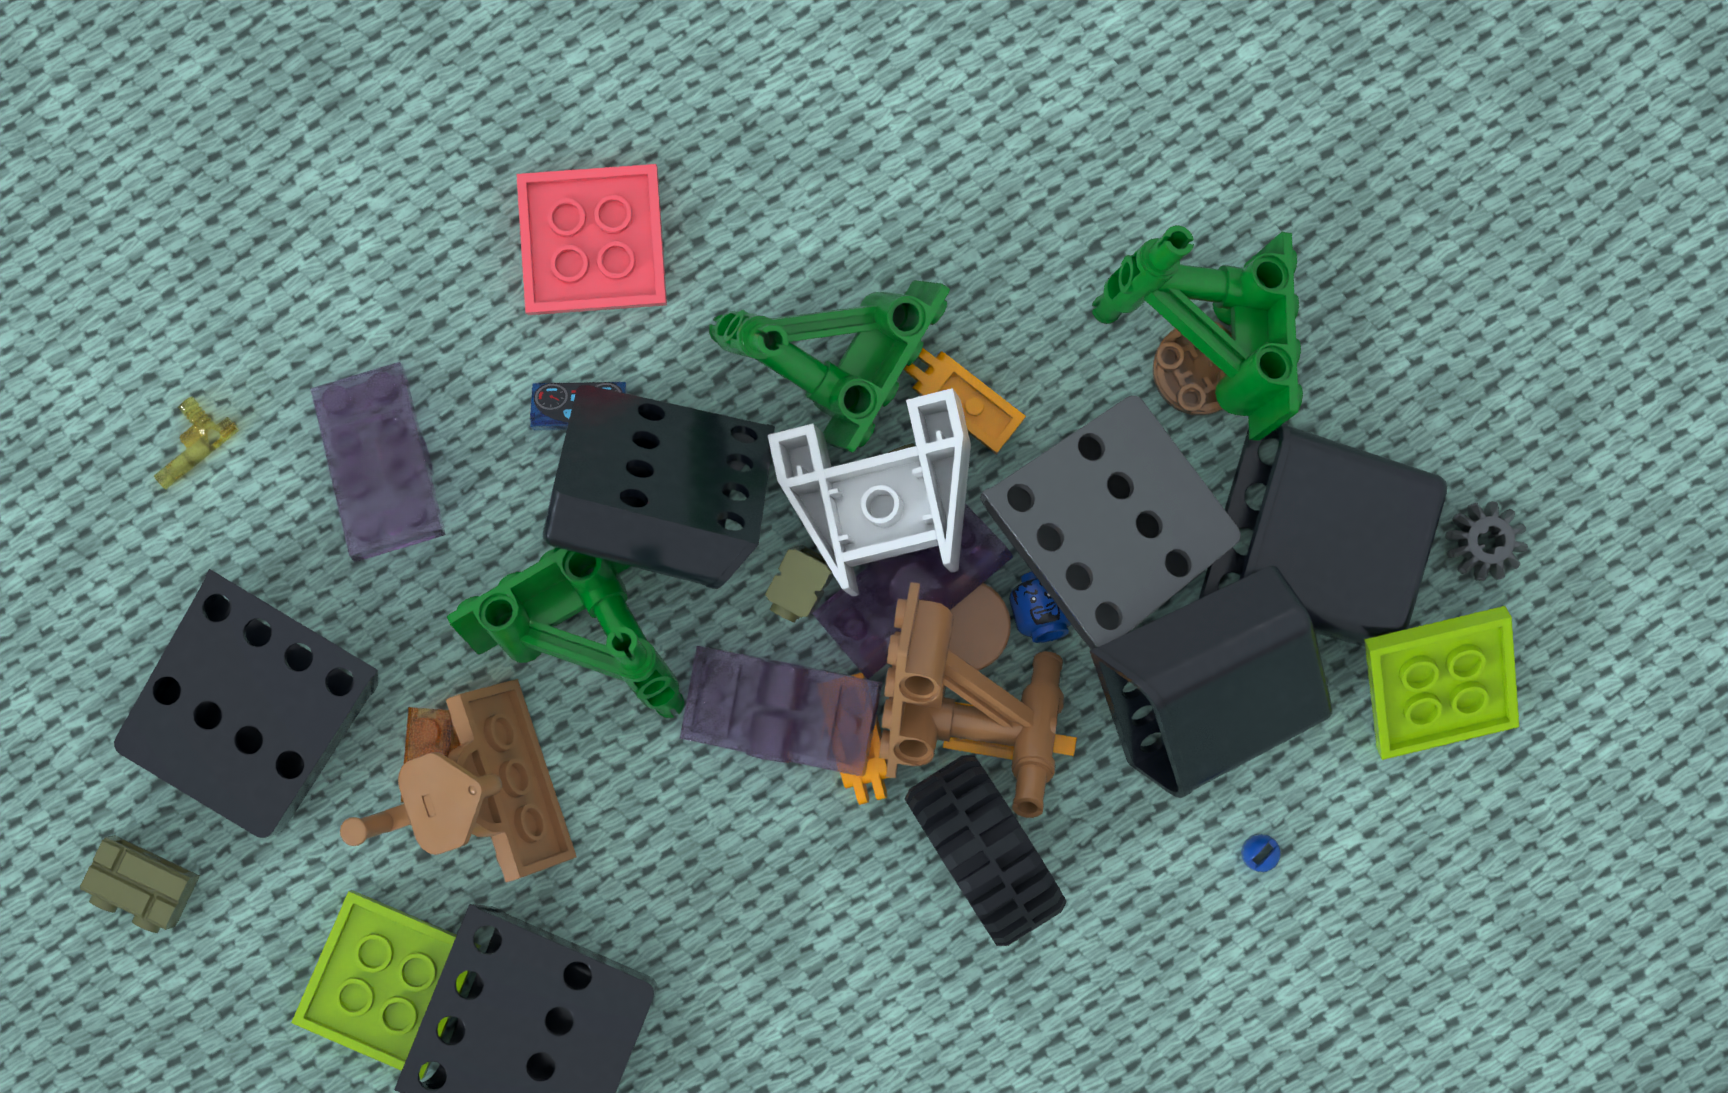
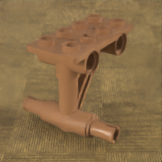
(922, 715)

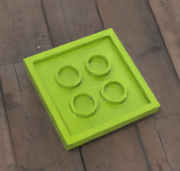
(1443, 682)
(376, 980)

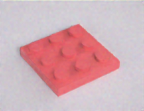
(591, 239)

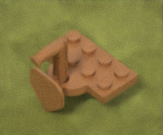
(484, 788)

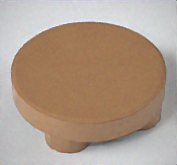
(1186, 375)
(980, 627)

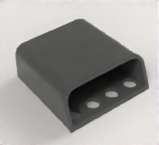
(1112, 521)

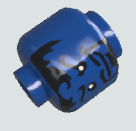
(1036, 611)

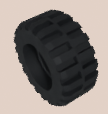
(985, 850)

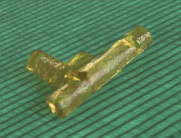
(195, 441)

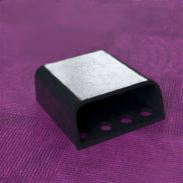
(655, 486)
(1339, 528)
(1220, 679)
(244, 708)
(535, 1016)

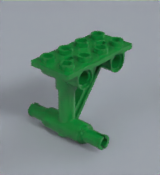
(1253, 300)
(885, 342)
(530, 603)

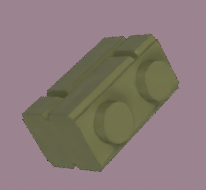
(799, 584)
(138, 883)

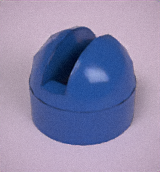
(1254, 846)

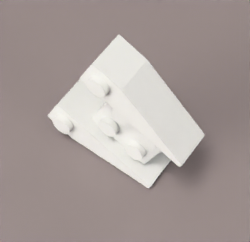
(883, 501)

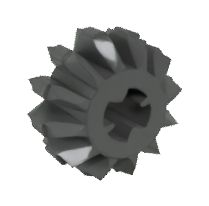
(1480, 523)

